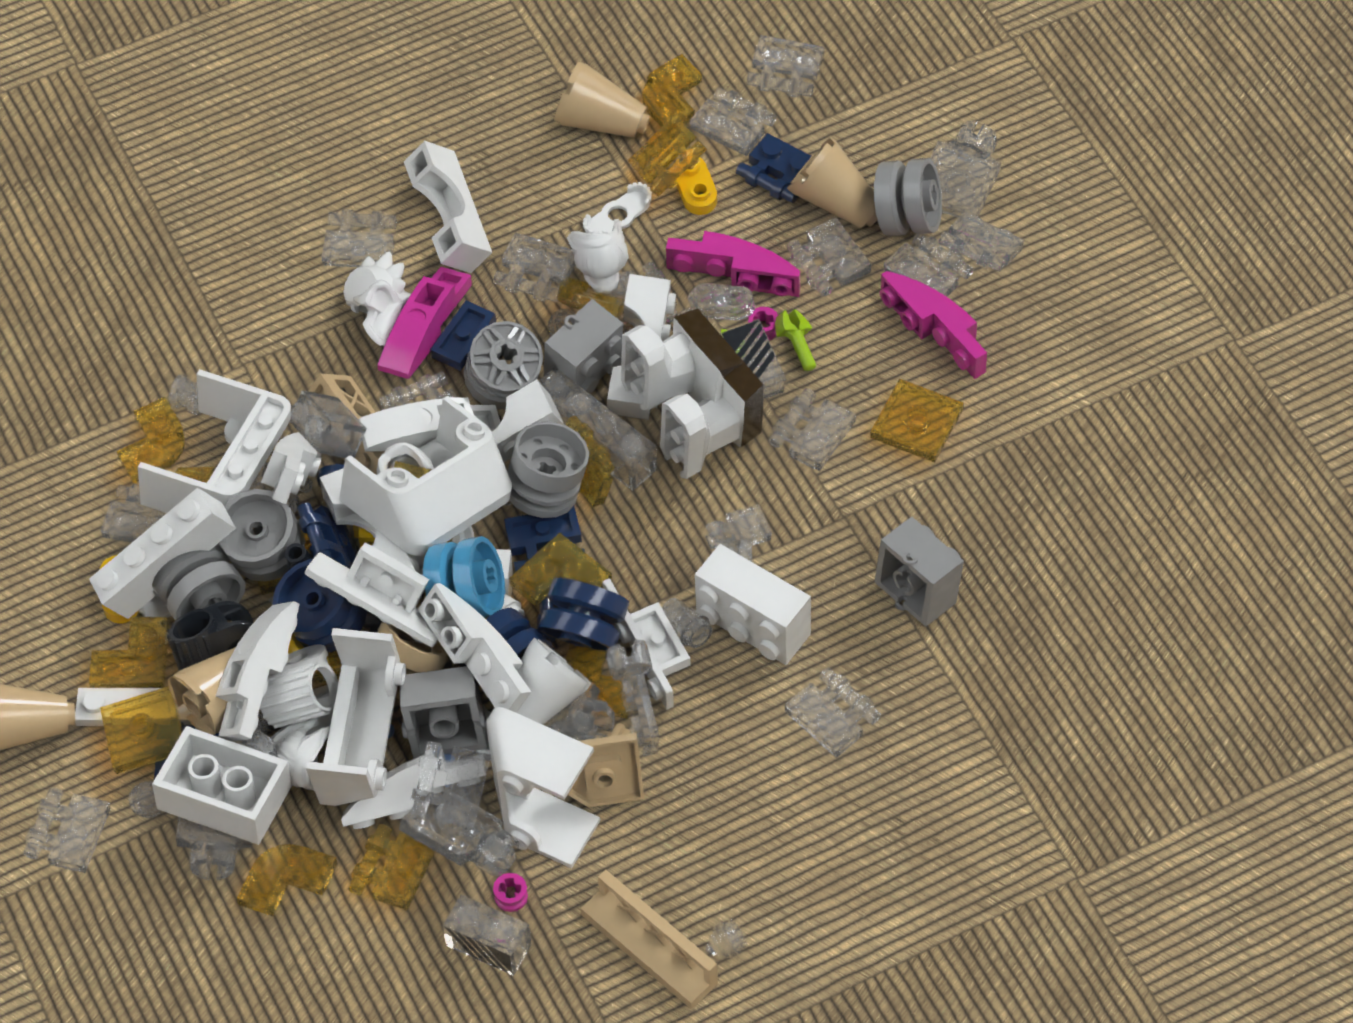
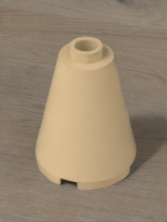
(600, 105)
(836, 186)
(197, 689)
(32, 715)

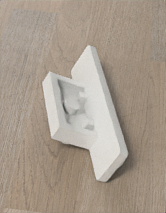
(379, 587)
(663, 645)

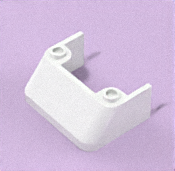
(252, 430)
(441, 502)
(359, 718)
(539, 757)

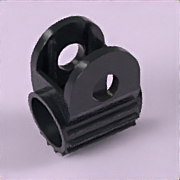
(207, 632)

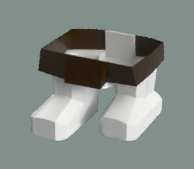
(722, 396)

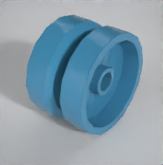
(470, 571)

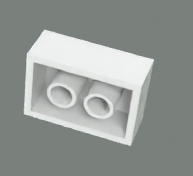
(753, 604)
(222, 785)

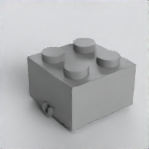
(587, 347)
(919, 570)
(443, 709)

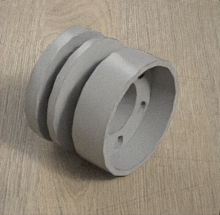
(493, 379)
(547, 469)

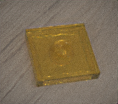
(917, 420)
(141, 729)

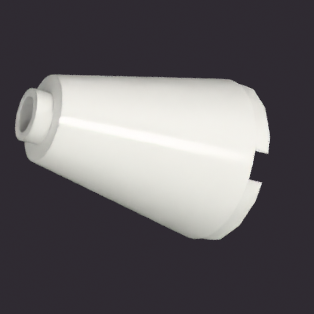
(551, 682)

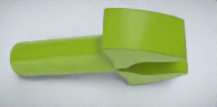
(795, 327)

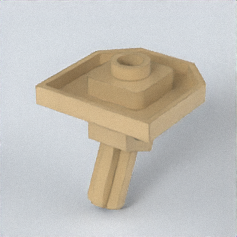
(611, 771)

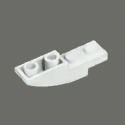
(416, 423)
(290, 466)
(474, 641)
(256, 656)
(394, 799)

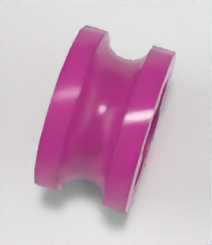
(769, 316)
(508, 880)

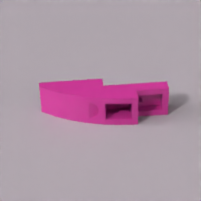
(736, 258)
(933, 313)
(420, 321)

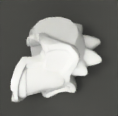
(379, 292)

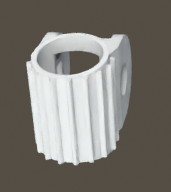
(291, 694)

